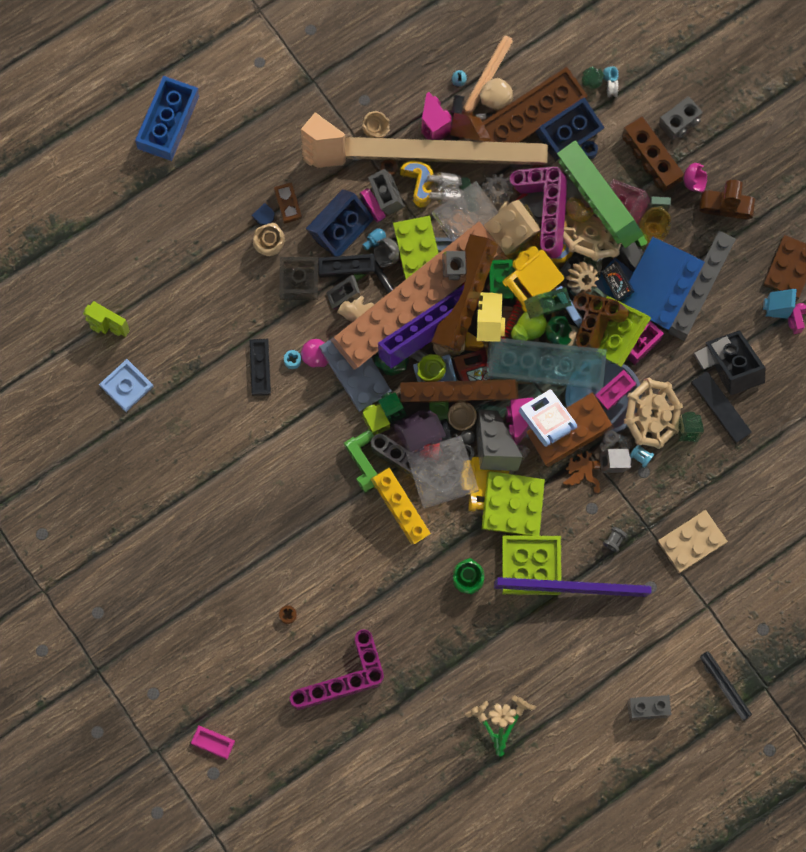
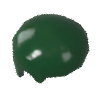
(558, 330)

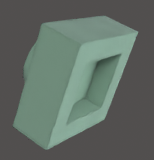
(660, 201)

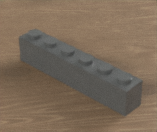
(698, 293)

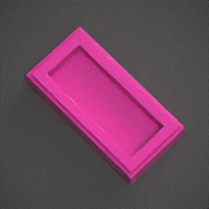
(213, 742)

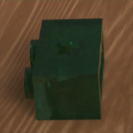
(547, 303)

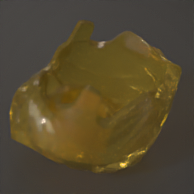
(655, 223)

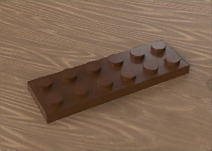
(534, 108)

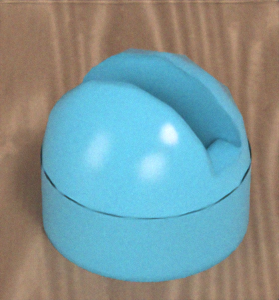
(610, 73)
(455, 78)

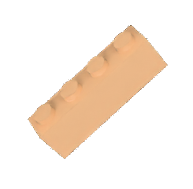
(322, 143)

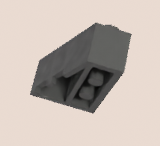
(495, 443)

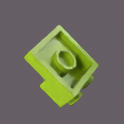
(102, 319)

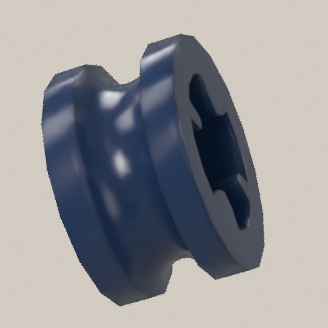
(586, 145)

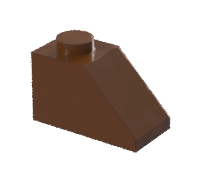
(469, 127)

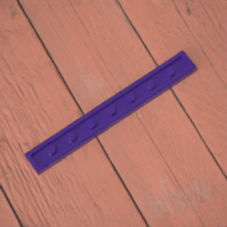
(572, 587)

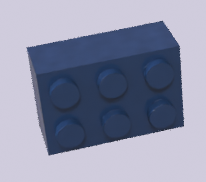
(572, 124)

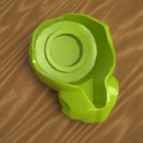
(528, 328)

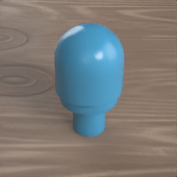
(373, 237)

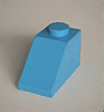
(780, 303)

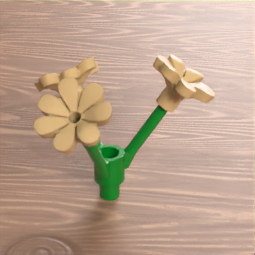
(501, 717)

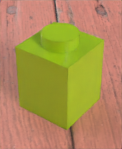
(376, 419)

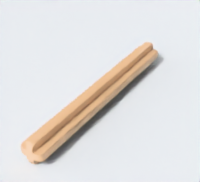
(488, 73)

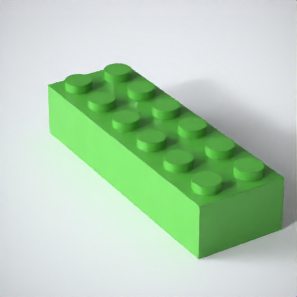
(599, 195)

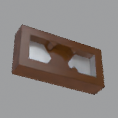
(287, 203)

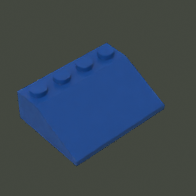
(662, 282)

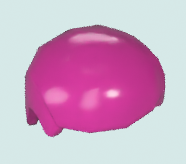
(695, 178)
(312, 354)

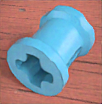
(644, 461)

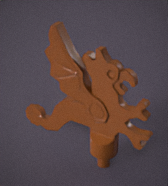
(585, 467)

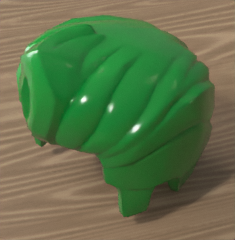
(468, 576)

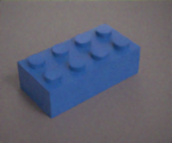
(167, 118)

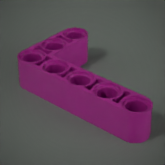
(550, 204)
(344, 681)

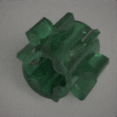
(592, 77)

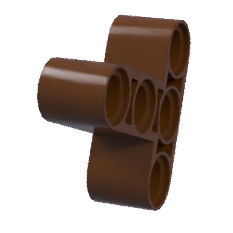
(728, 202)
(594, 315)

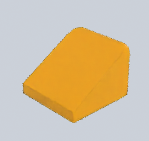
(472, 344)

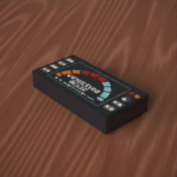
(617, 281)

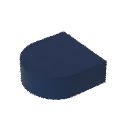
(264, 215)

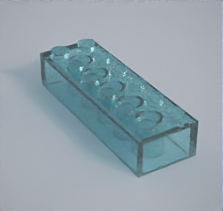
(546, 363)

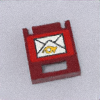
(471, 372)

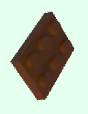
(788, 267)

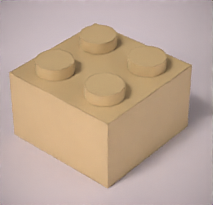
(512, 227)

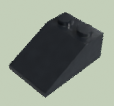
(739, 369)

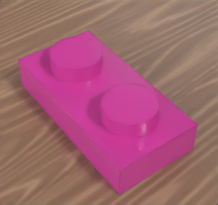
(616, 389)

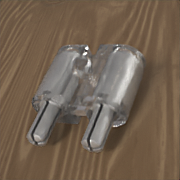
(447, 186)

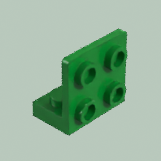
(498, 272)

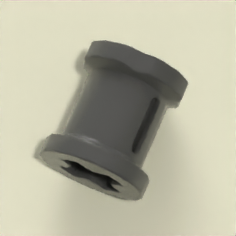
(615, 539)

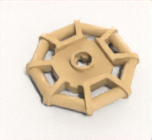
(596, 241)
(661, 409)

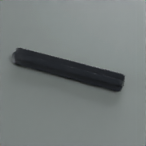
(725, 685)

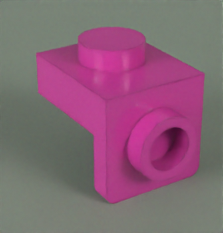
(796, 321)

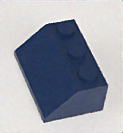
(340, 223)

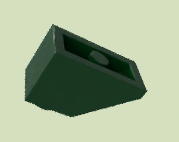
(392, 407)

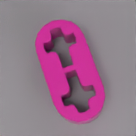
(372, 205)

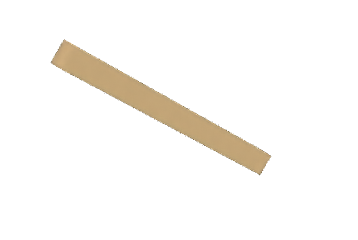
(446, 151)

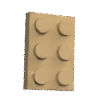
(692, 541)

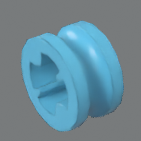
(290, 364)

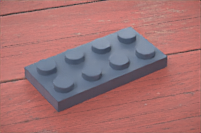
(363, 384)

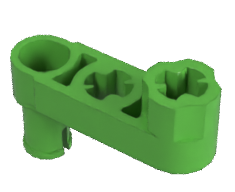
(354, 446)

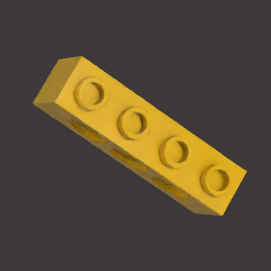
(400, 506)

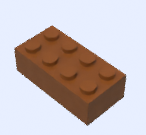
(590, 422)

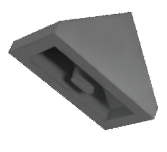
(344, 291)

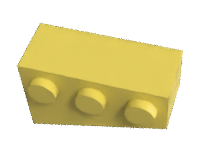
(490, 324)

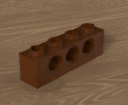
(652, 144)

